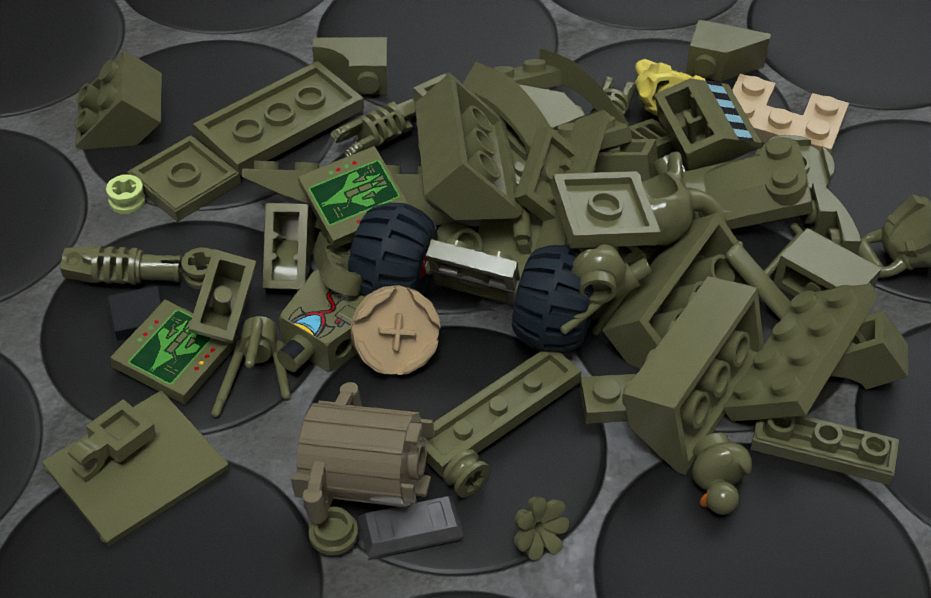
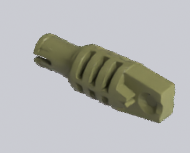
(119, 265)

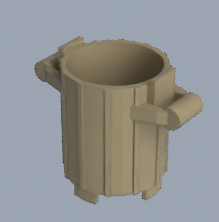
(360, 455)

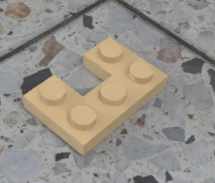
(818, 123)

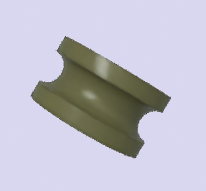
(191, 261)
(466, 473)

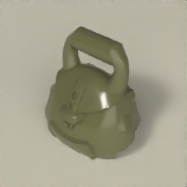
(904, 238)

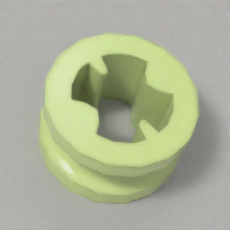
(125, 194)

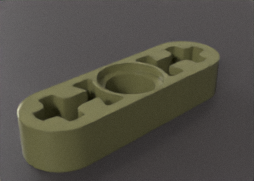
(334, 266)

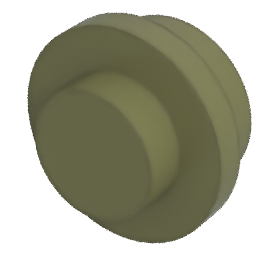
(335, 534)

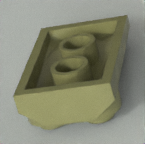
(757, 186)

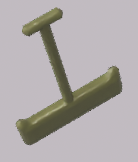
(756, 277)

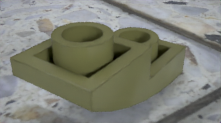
(832, 219)

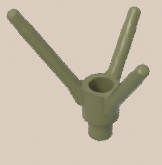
(634, 274)

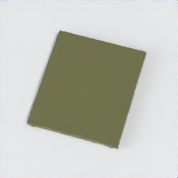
(146, 481)

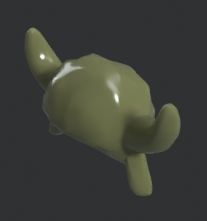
(675, 203)

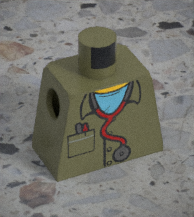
(317, 327)

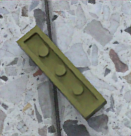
(500, 407)

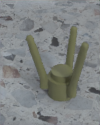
(256, 345)

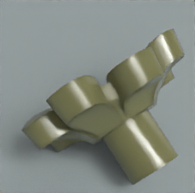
(540, 527)

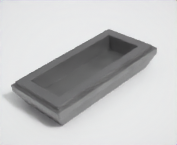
(410, 527)

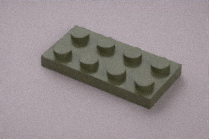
(278, 117)
(801, 353)

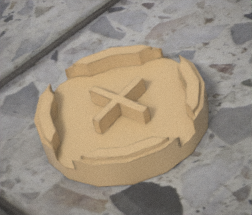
(395, 330)

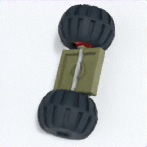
(402, 248)

